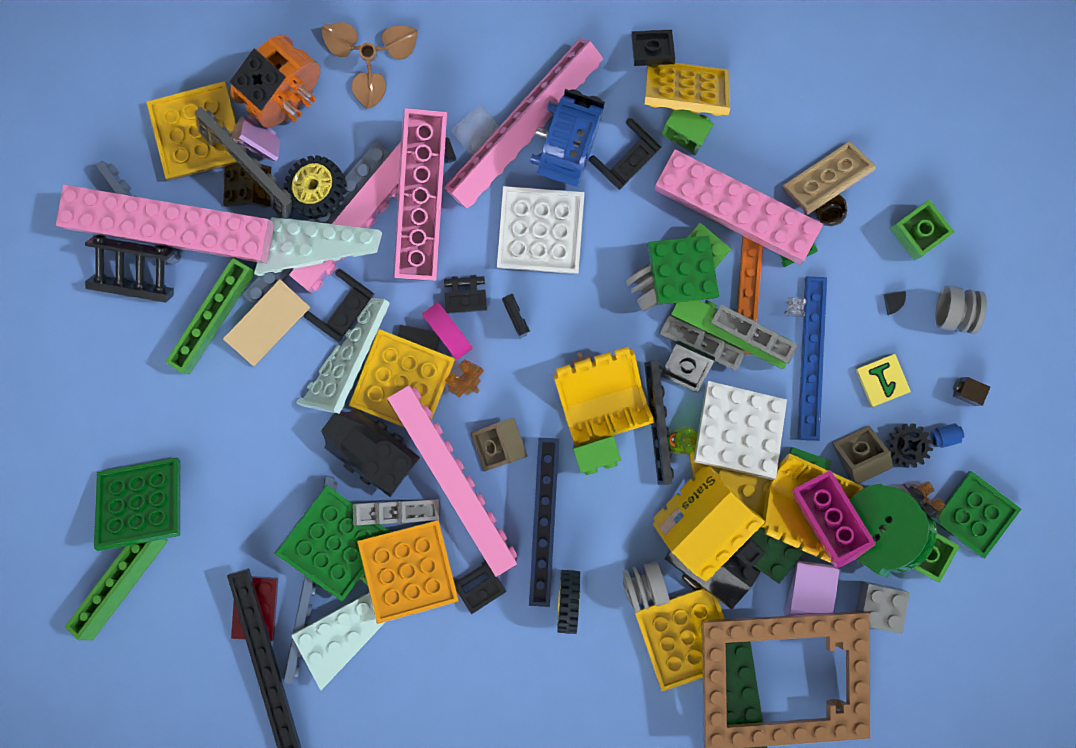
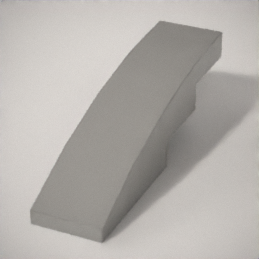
(754, 334)
(699, 339)
(395, 512)

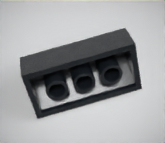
(727, 583)

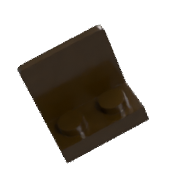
(242, 188)

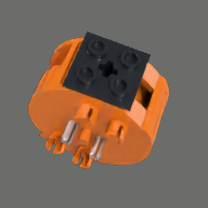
(275, 81)

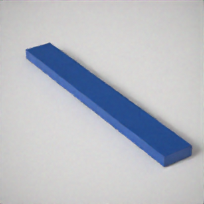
(812, 358)

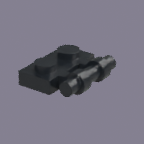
(465, 301)

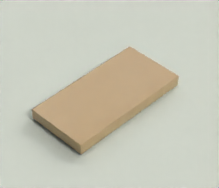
(828, 177)
(266, 322)

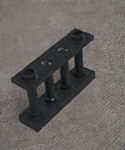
(119, 284)

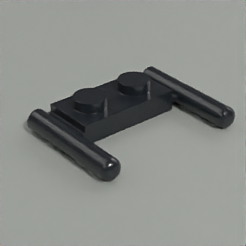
(632, 161)
(346, 312)

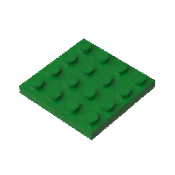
(137, 504)
(326, 543)

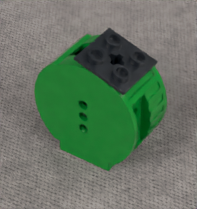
(899, 526)

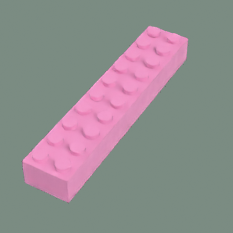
(165, 224)

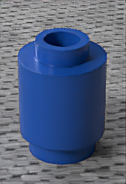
(947, 435)

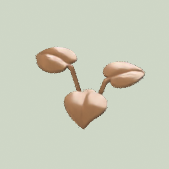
(369, 87)

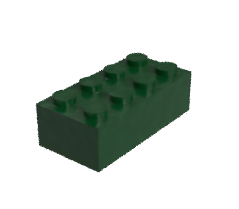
(778, 555)

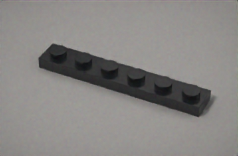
(659, 429)

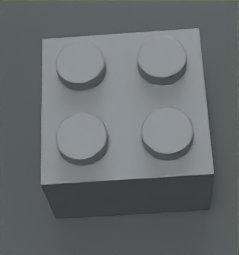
(885, 606)

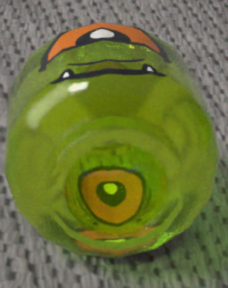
(683, 441)

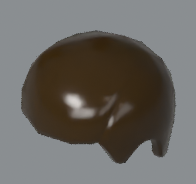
(833, 211)

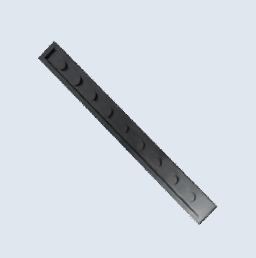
(263, 659)

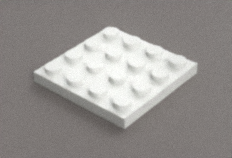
(540, 230)
(740, 430)

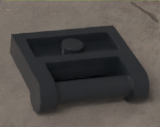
(513, 312)
(483, 592)

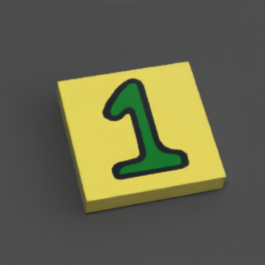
(883, 380)

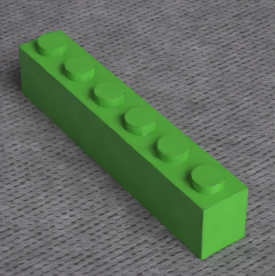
(701, 315)
(210, 316)
(113, 589)

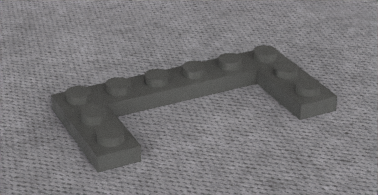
(213, 133)

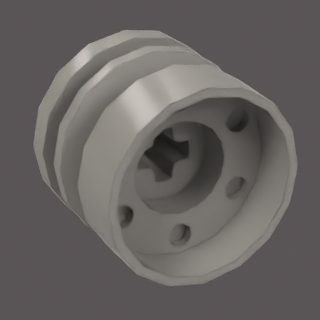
(644, 281)
(960, 309)
(645, 586)

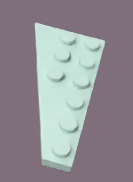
(310, 243)
(345, 361)
(336, 638)

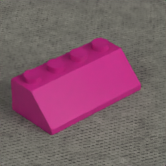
(833, 519)

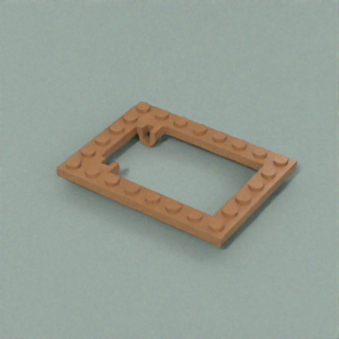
(842, 630)

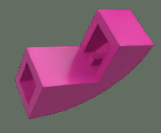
(447, 331)

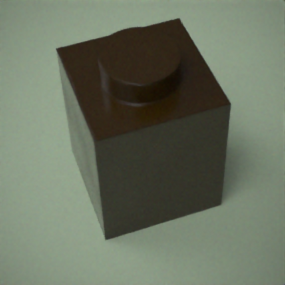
(970, 391)

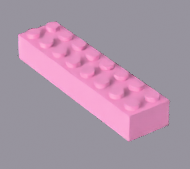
(419, 194)
(738, 207)

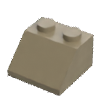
(499, 444)
(863, 455)

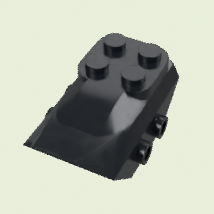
(369, 449)

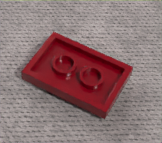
(267, 595)

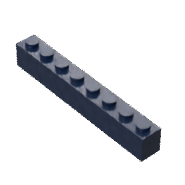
(544, 522)

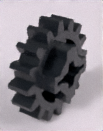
(915, 451)

